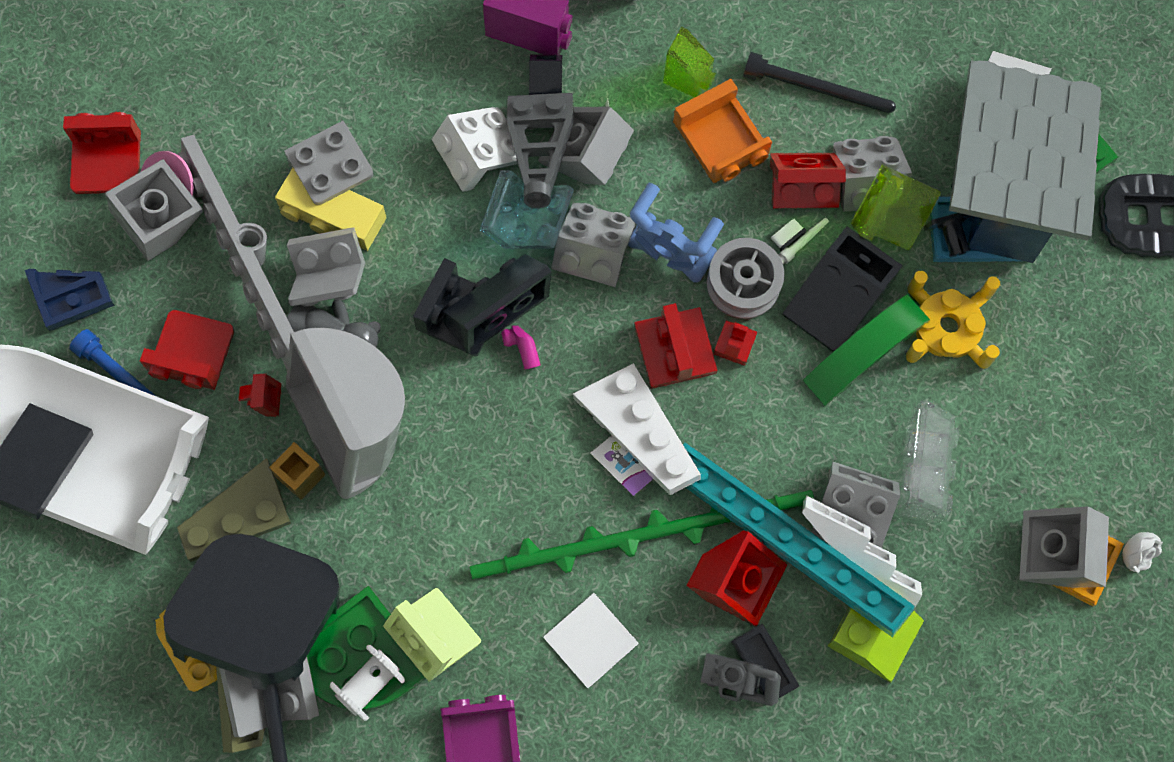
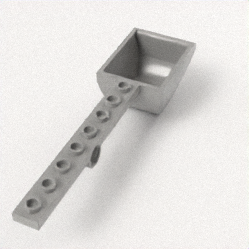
(335, 379)

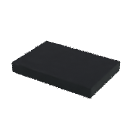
(38, 459)

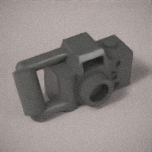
(740, 677)

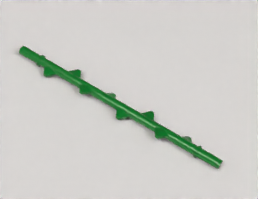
(627, 541)

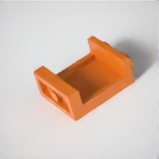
(721, 132)

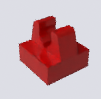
(735, 342)
(262, 395)

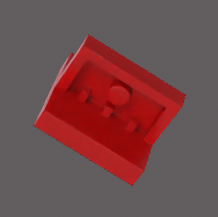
(806, 180)
(675, 346)

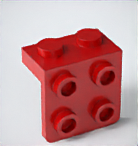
(102, 150)
(189, 350)

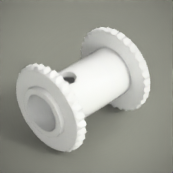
(363, 685)

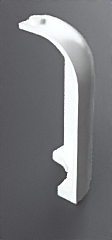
(131, 462)

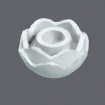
(1141, 550)

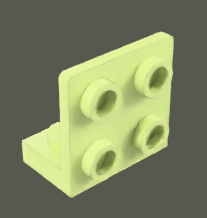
(431, 633)

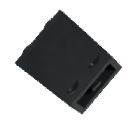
(842, 289)

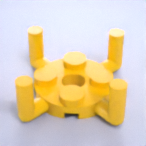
(964, 311)

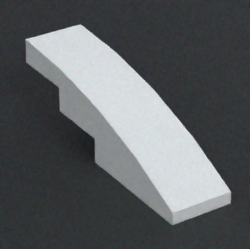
(852, 541)

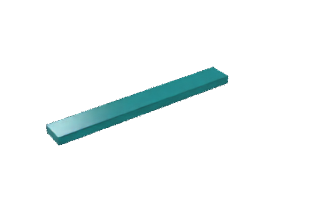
(799, 546)

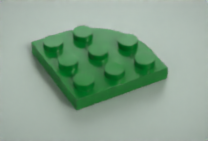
(343, 652)

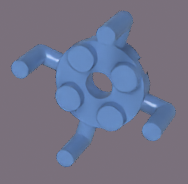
(669, 242)

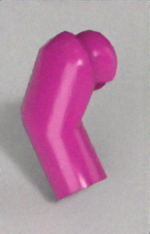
(525, 343)

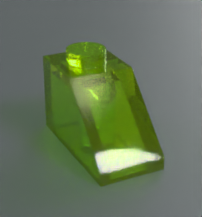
(688, 65)

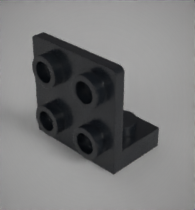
(443, 288)

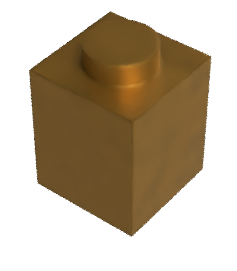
(297, 471)

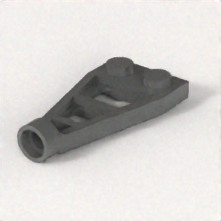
(540, 112)

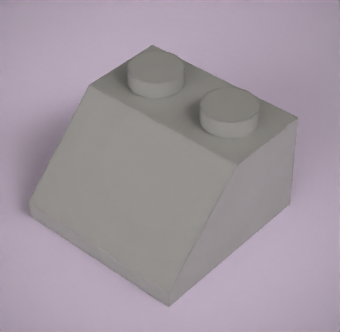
(594, 145)
(153, 209)
(1064, 547)

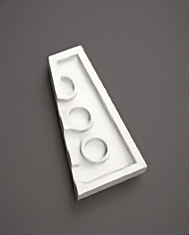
(638, 424)

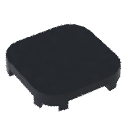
(252, 609)

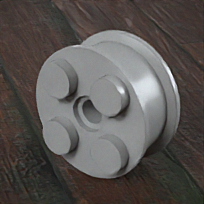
(742, 296)

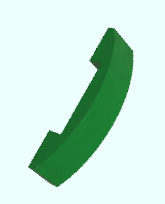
(865, 349)

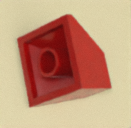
(738, 576)

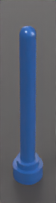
(87, 346)

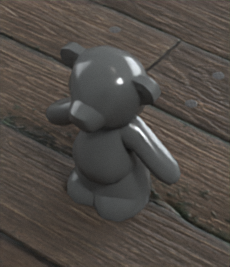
(312, 317)

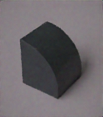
(545, 74)

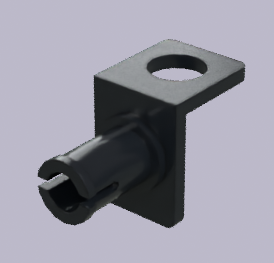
(952, 231)

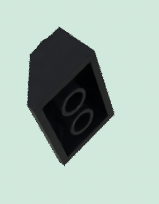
(497, 301)

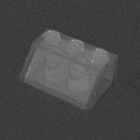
(928, 464)

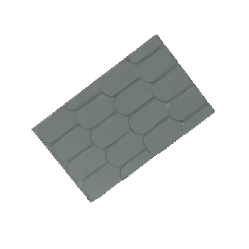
(1025, 159)

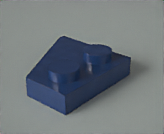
(68, 295)

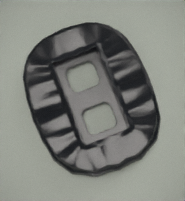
(1142, 190)

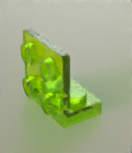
(895, 208)

